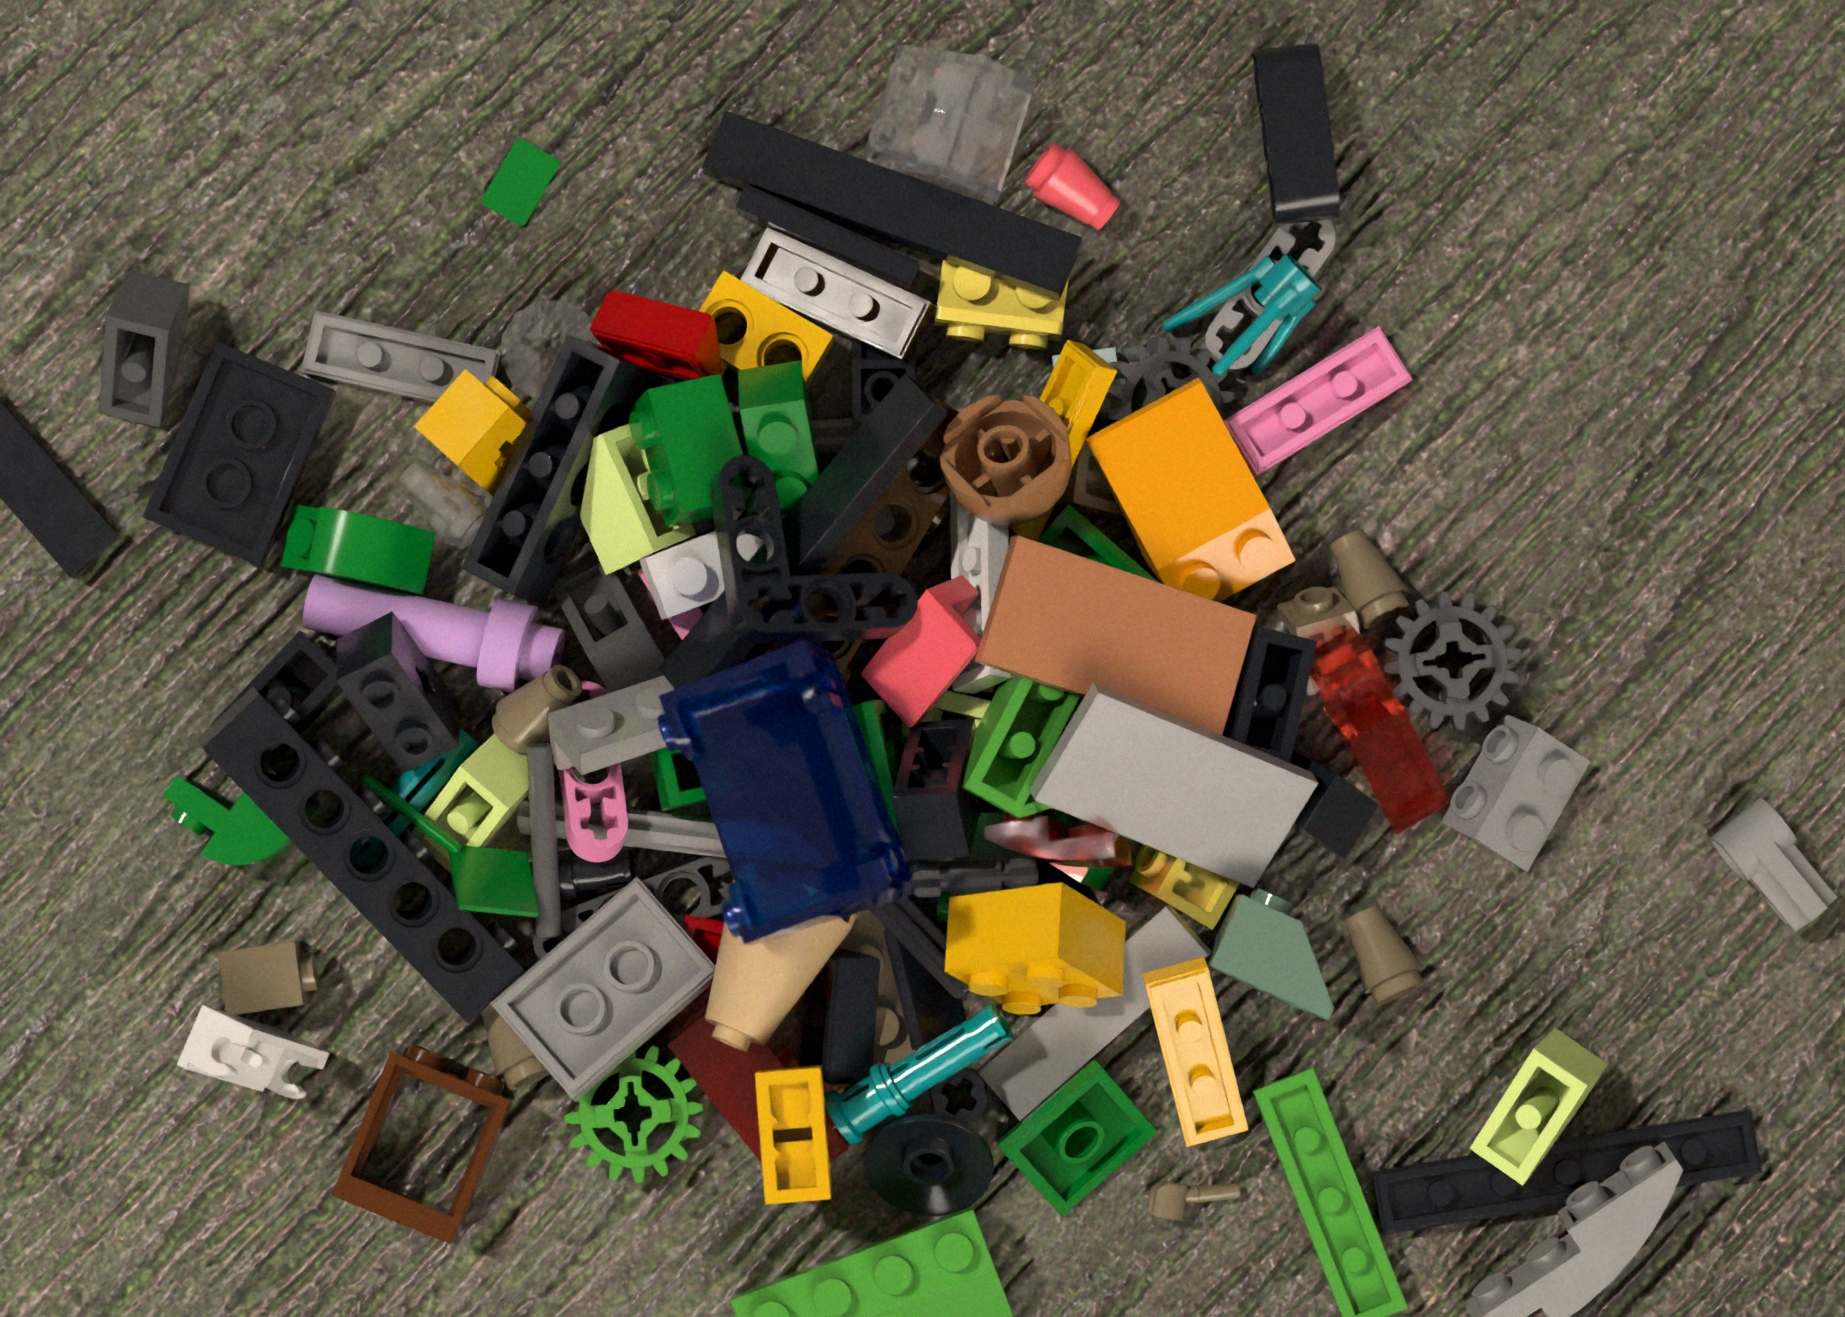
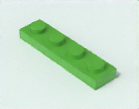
(1329, 1196)

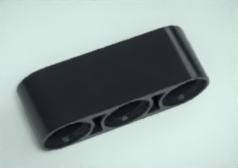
(1296, 134)

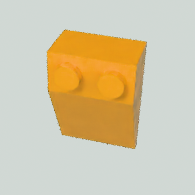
(1190, 496)

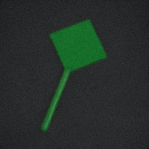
(482, 876)

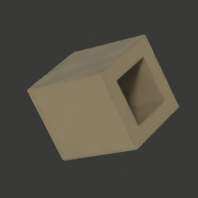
(267, 977)

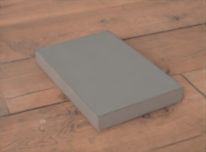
(605, 989)

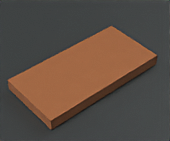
(1089, 622)

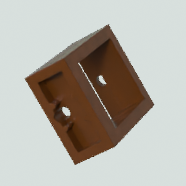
(400, 1205)

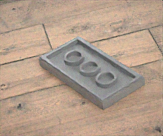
(1173, 785)

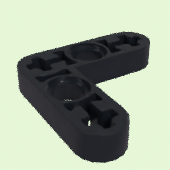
(772, 579)

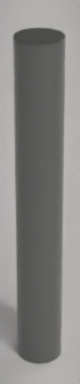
(544, 839)

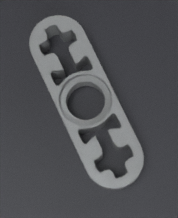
(1229, 319)

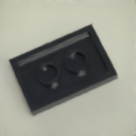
(239, 454)

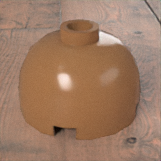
(1007, 459)

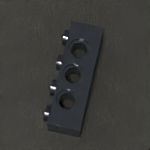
(545, 481)

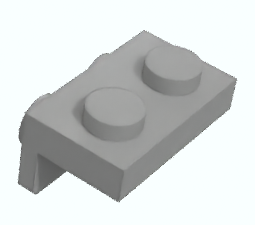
(608, 727)
(1515, 791)

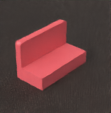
(927, 654)

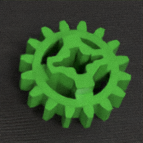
(663, 1110)

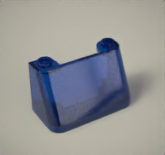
(788, 792)

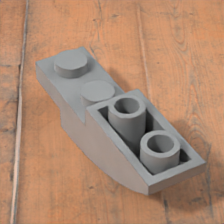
(1605, 1232)

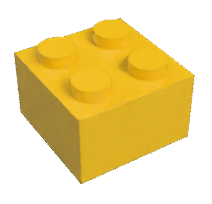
(1035, 947)

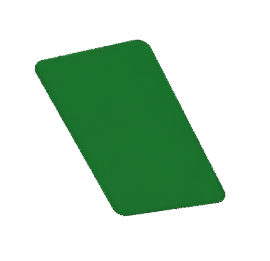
(520, 182)

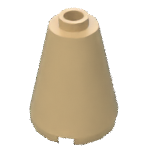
(762, 982)

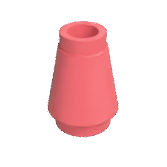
(1071, 186)

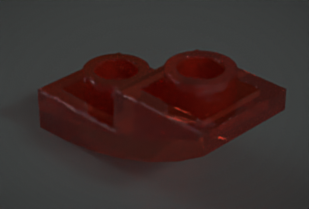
(1046, 841)

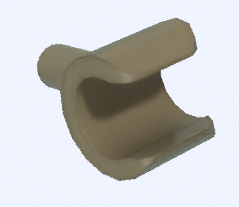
(1169, 1198)

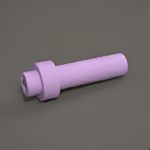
(501, 643)

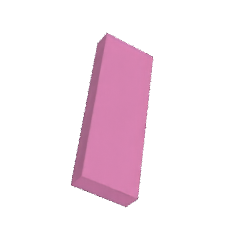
(1317, 401)

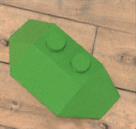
(1016, 742)

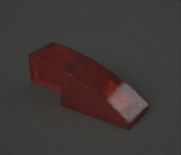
(1375, 731)

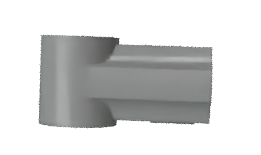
(1763, 851)

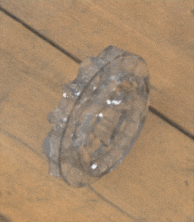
(536, 323)

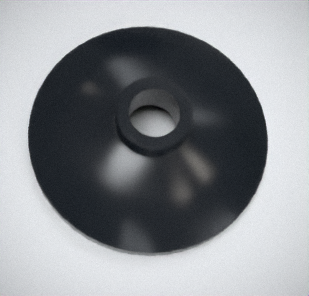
(929, 1164)

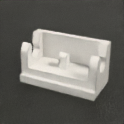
(247, 1052)

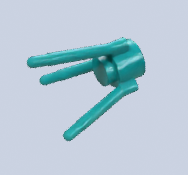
(1285, 293)

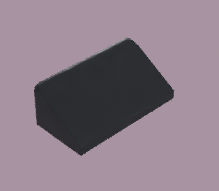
(924, 1001)
(841, 1017)

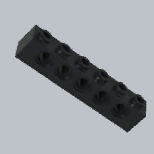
(463, 980)

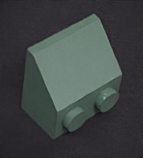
(1270, 953)

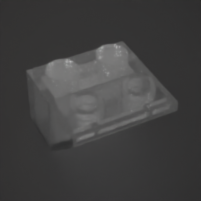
(950, 120)

